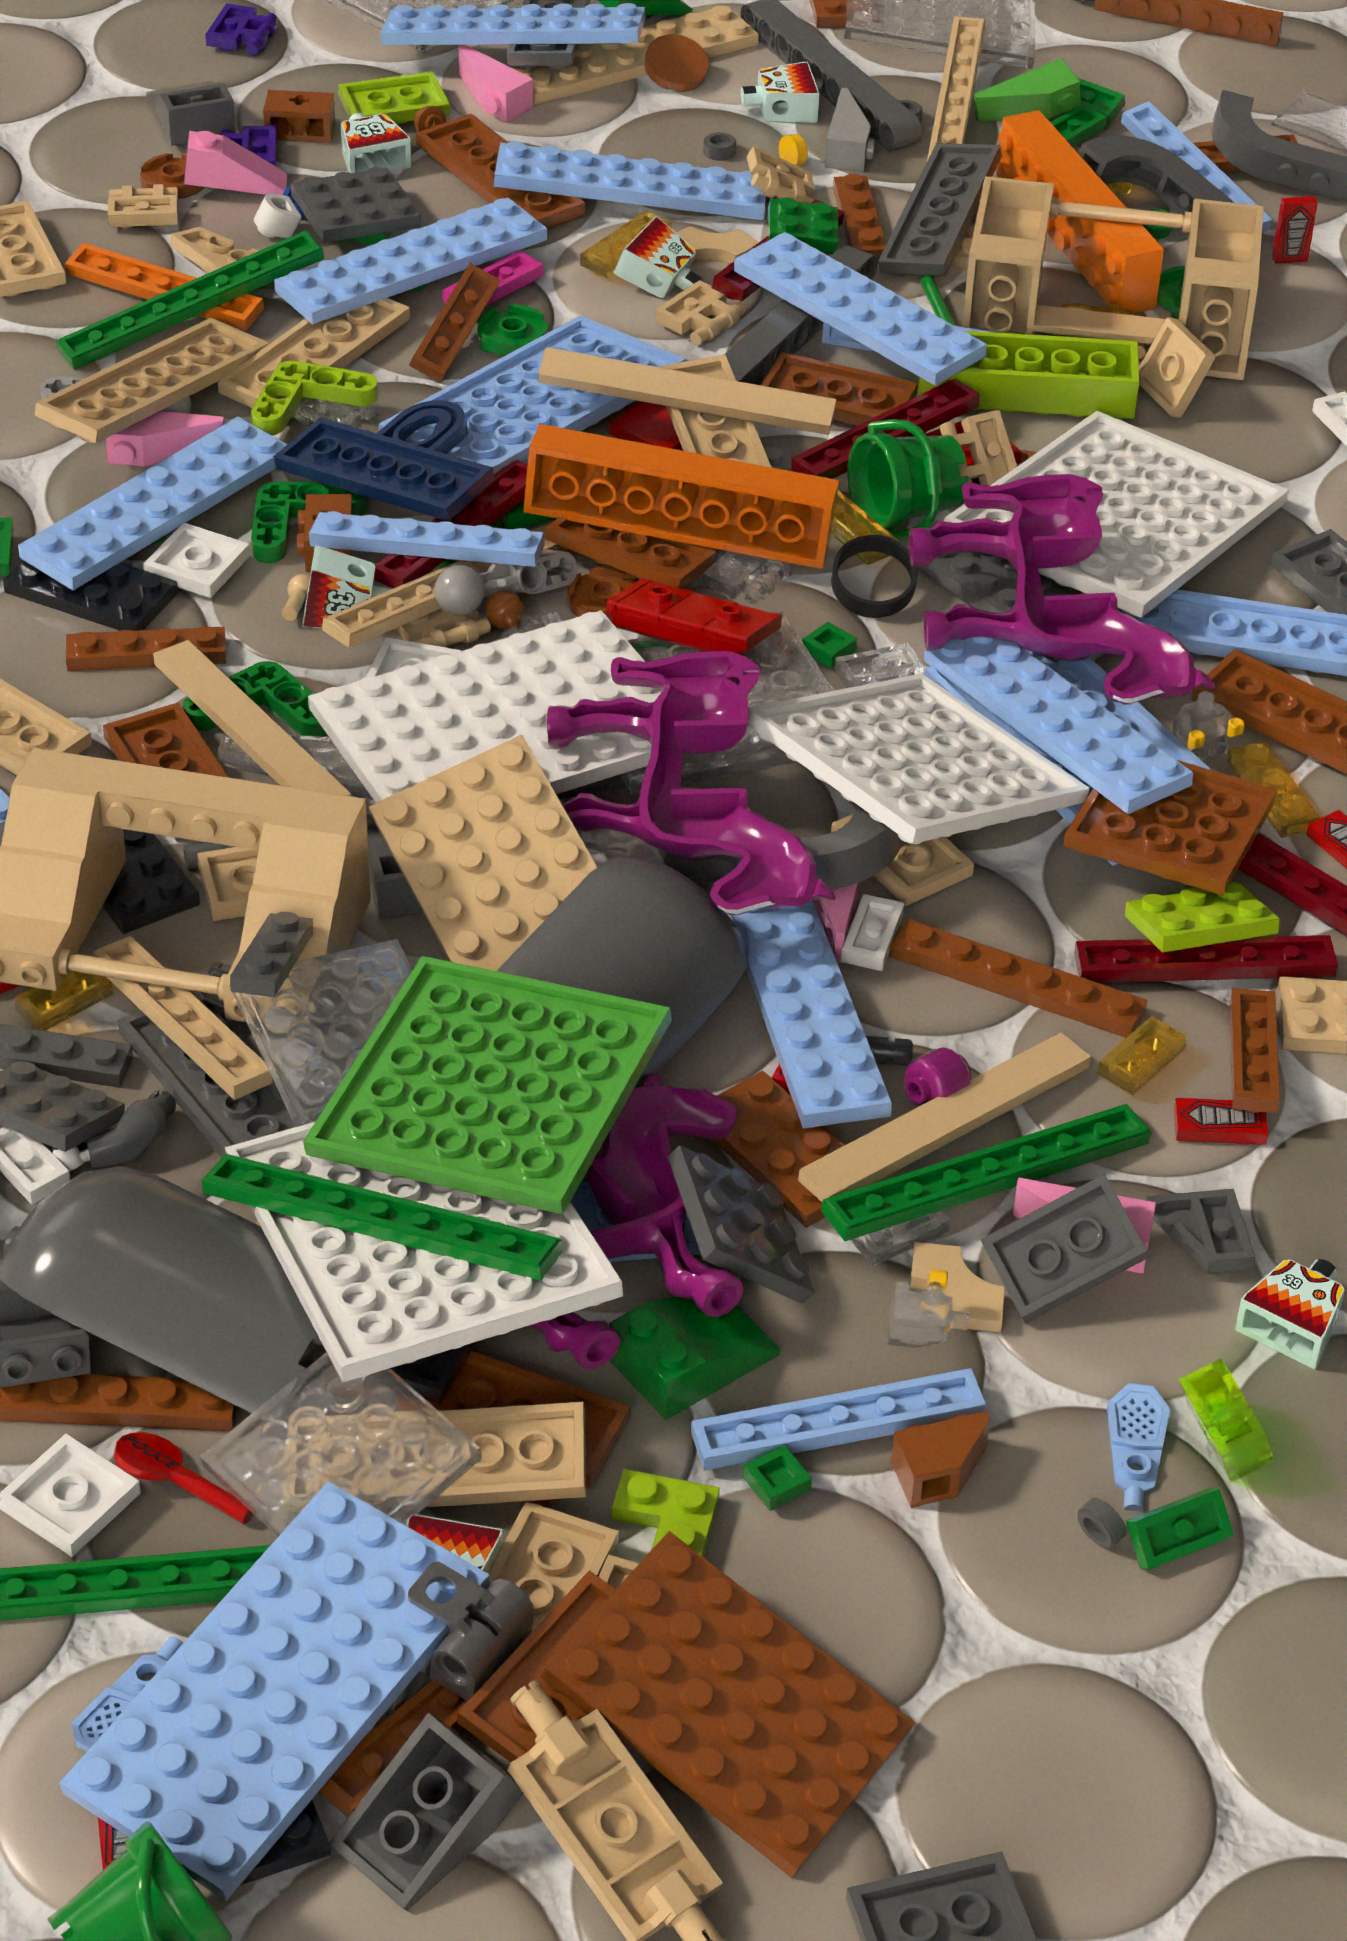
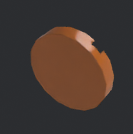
(676, 62)
(167, 171)
(594, 589)

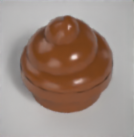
(505, 610)

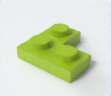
(668, 1505)

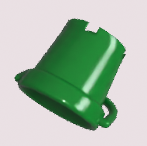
(904, 475)
(141, 1899)

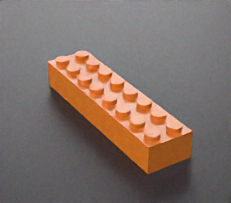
(1113, 256)
(680, 496)

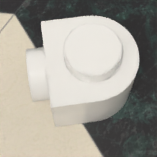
(277, 216)

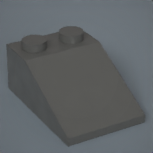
(426, 1812)

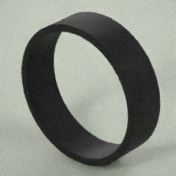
(865, 607)

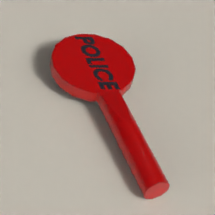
(158, 1459)

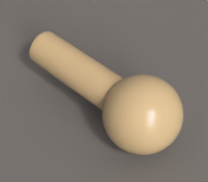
(297, 591)

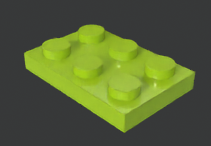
(394, 96)
(1201, 917)

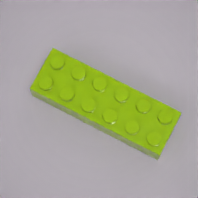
(1053, 375)

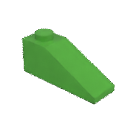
(1047, 88)

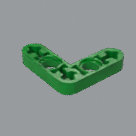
(279, 503)
(267, 685)

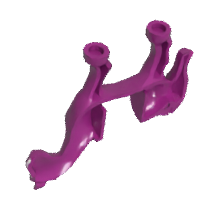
(1053, 529)
(697, 712)
(647, 1211)

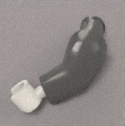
(135, 1132)

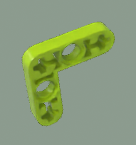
(304, 379)

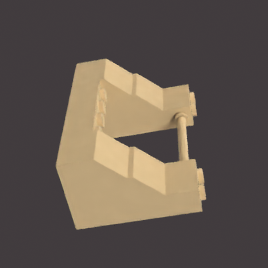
(1216, 288)
(69, 847)

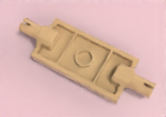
(613, 1823)

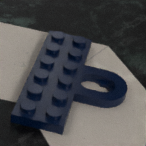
(386, 467)

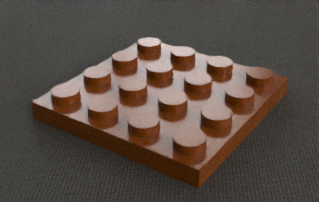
(1184, 838)

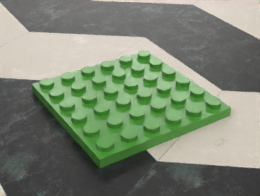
(489, 1084)

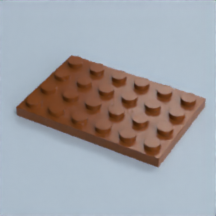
(729, 1702)

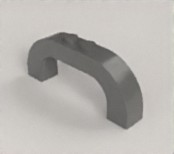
(1273, 157)
(1149, 166)
(841, 857)

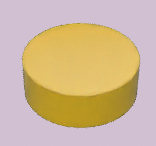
(793, 149)

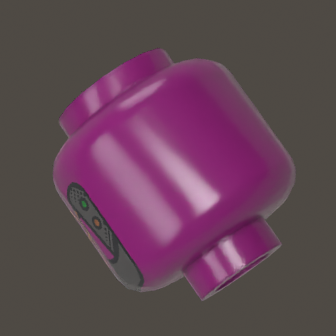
(935, 1075)

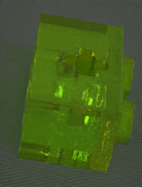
(1226, 1420)

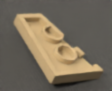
(207, 248)

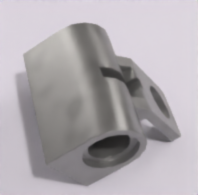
(482, 1627)

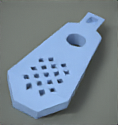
(1138, 1439)
(113, 1700)

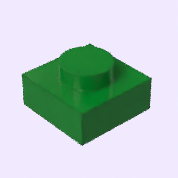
(828, 643)
(777, 1477)

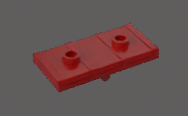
(690, 618)

